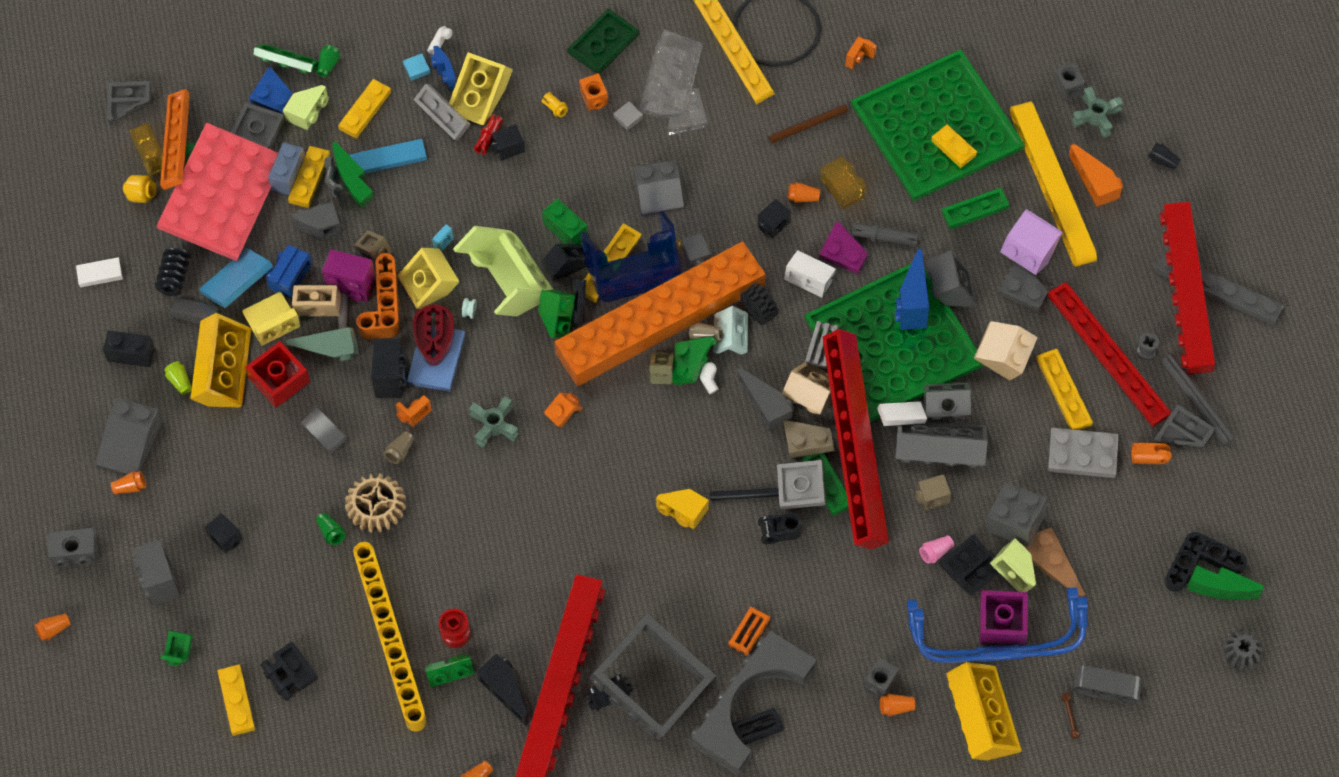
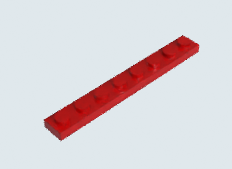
(1109, 354)

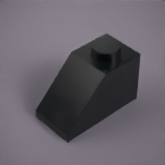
(564, 260)

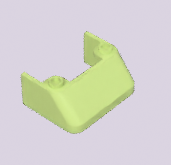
(510, 266)

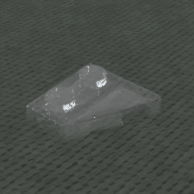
(694, 118)

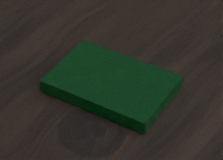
(603, 41)

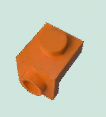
(563, 408)

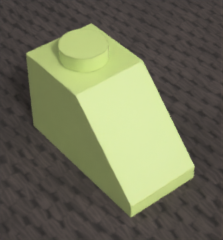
(1015, 566)

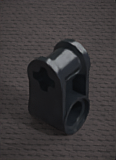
(778, 528)

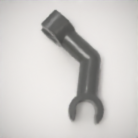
(331, 166)

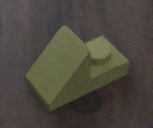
(661, 368)

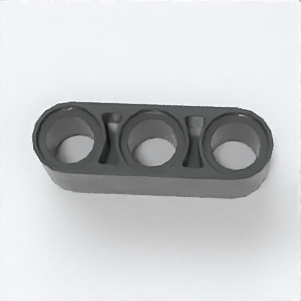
(1107, 684)

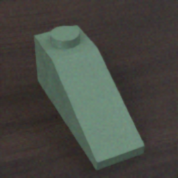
(336, 343)

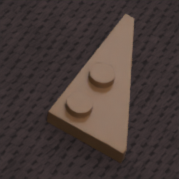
(1052, 561)

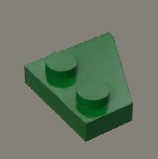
(690, 358)

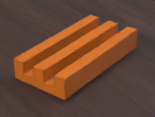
(740, 647)

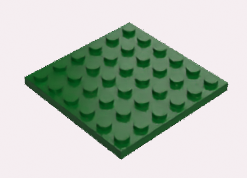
(918, 105)
(897, 360)

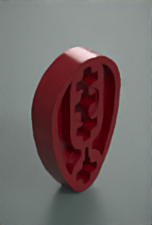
(444, 329)

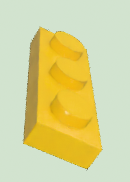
(364, 108)
(308, 177)
(236, 700)

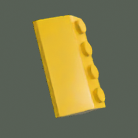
(220, 362)
(983, 711)

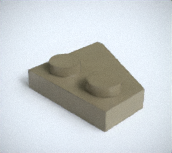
(807, 439)

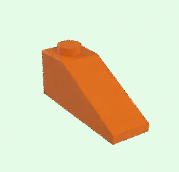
(1096, 176)

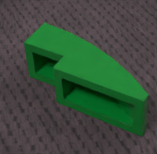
(352, 176)
(1224, 585)

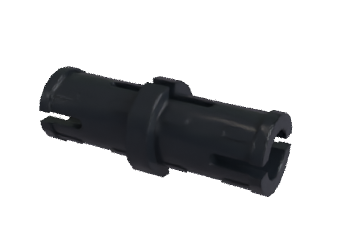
(579, 291)

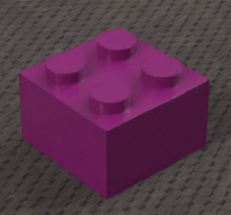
(351, 274)
(1003, 617)

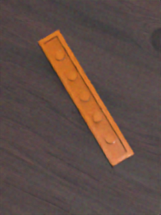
(175, 139)

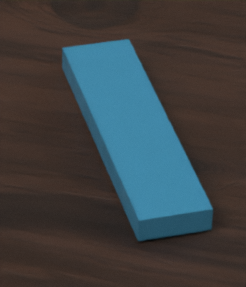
(390, 156)

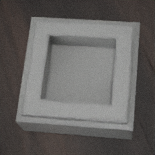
(628, 115)

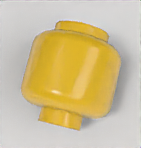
(139, 188)

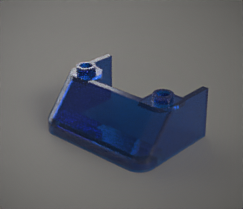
(637, 272)

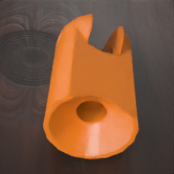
(1150, 453)

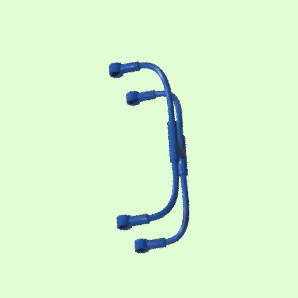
(1077, 608)

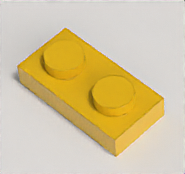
(954, 146)

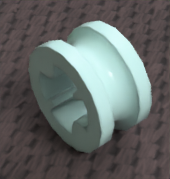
(469, 308)

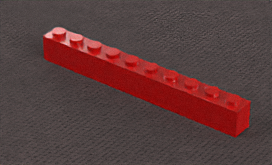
(855, 439)
(561, 678)

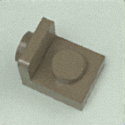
(373, 245)

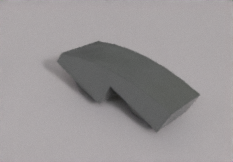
(324, 430)

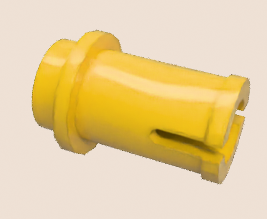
(559, 108)

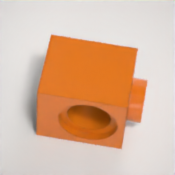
(591, 85)

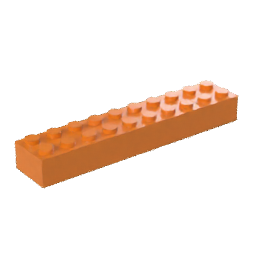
(658, 314)

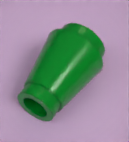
(327, 60)
(331, 530)

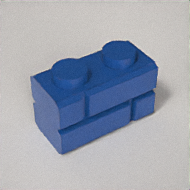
(289, 270)

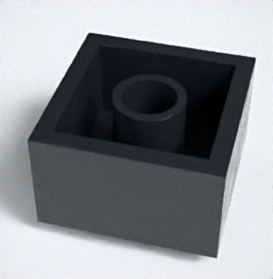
(389, 368)

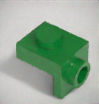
(177, 648)

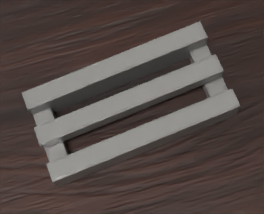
(826, 327)

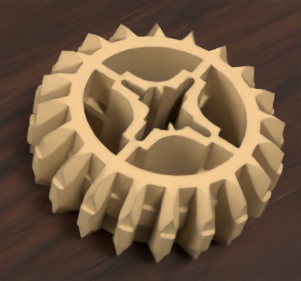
(359, 498)

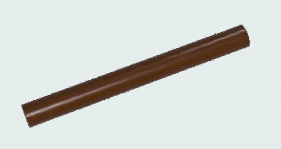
(808, 124)

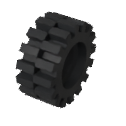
(759, 304)

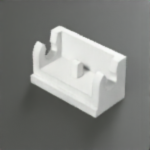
(809, 273)

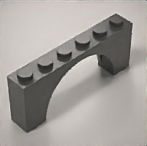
(772, 659)

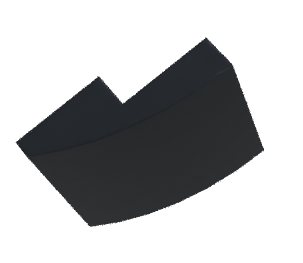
(970, 565)

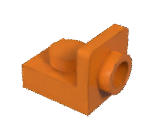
(858, 50)
(417, 411)

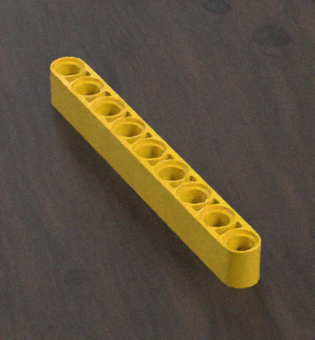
(1053, 184)
(391, 645)

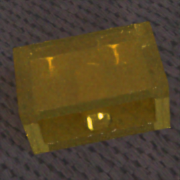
(147, 148)
(843, 182)

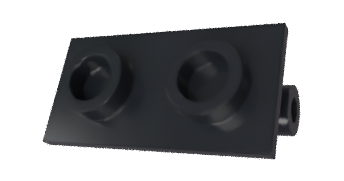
(601, 699)

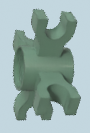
(1099, 105)
(498, 414)

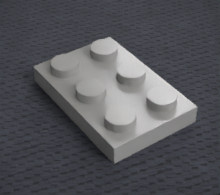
(1083, 452)

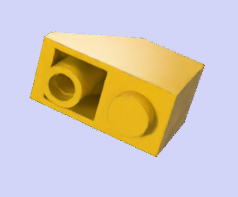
(684, 506)

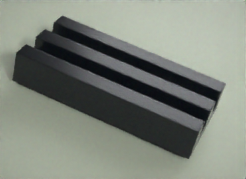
(762, 734)

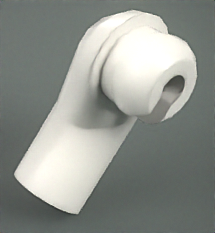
(442, 34)
(707, 375)

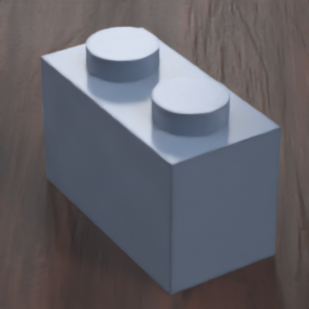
(286, 168)

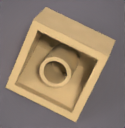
(1005, 349)
(809, 387)

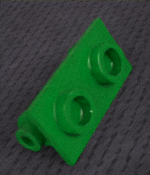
(442, 673)

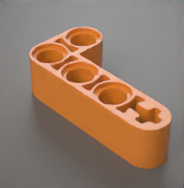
(385, 295)

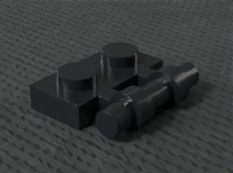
(295, 667)

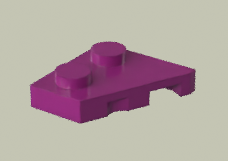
(843, 250)

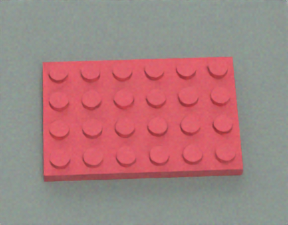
(220, 192)

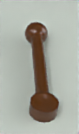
(1066, 697)

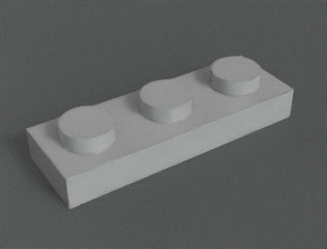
(442, 112)

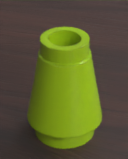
(178, 377)

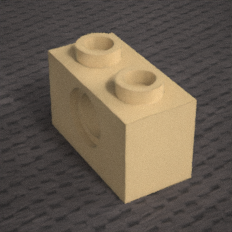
(316, 300)

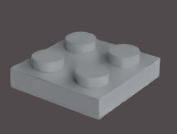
(801, 484)

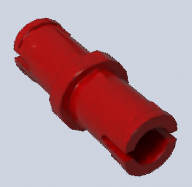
(486, 134)

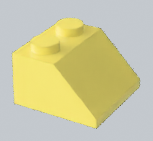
(428, 277)

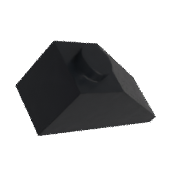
(501, 682)

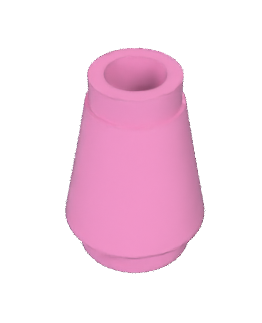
(935, 549)

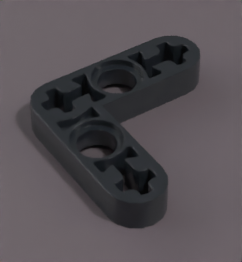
(1201, 552)

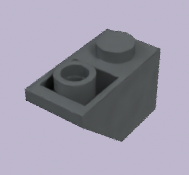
(318, 221)

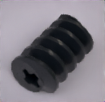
(172, 271)

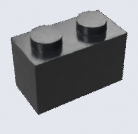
(128, 348)

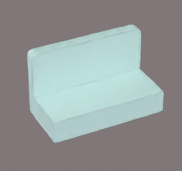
(735, 329)

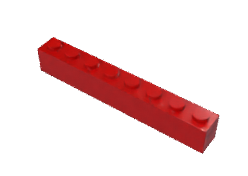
(1188, 288)

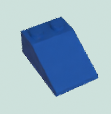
(913, 304)

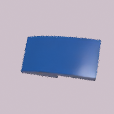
(444, 67)

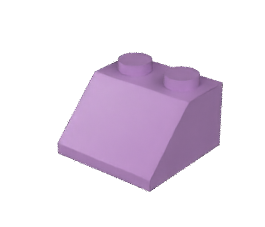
(1031, 242)

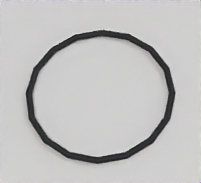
(795, 59)

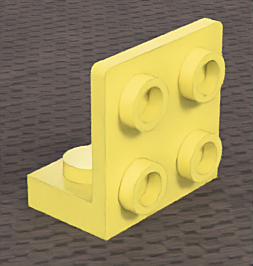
(271, 318)

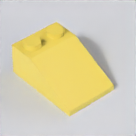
(479, 88)

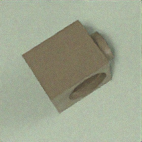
(933, 492)

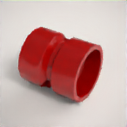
(454, 628)

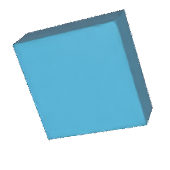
(416, 67)
(443, 238)

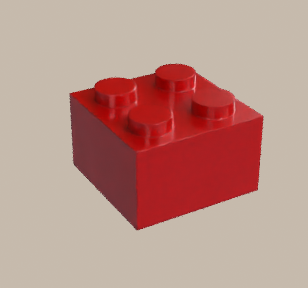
(277, 374)

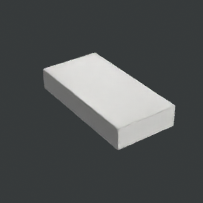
(99, 272)
(902, 413)

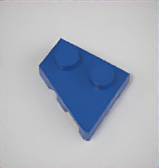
(271, 92)

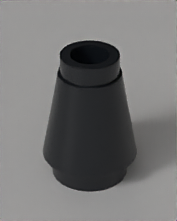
(1164, 156)

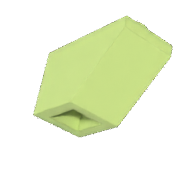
(305, 105)

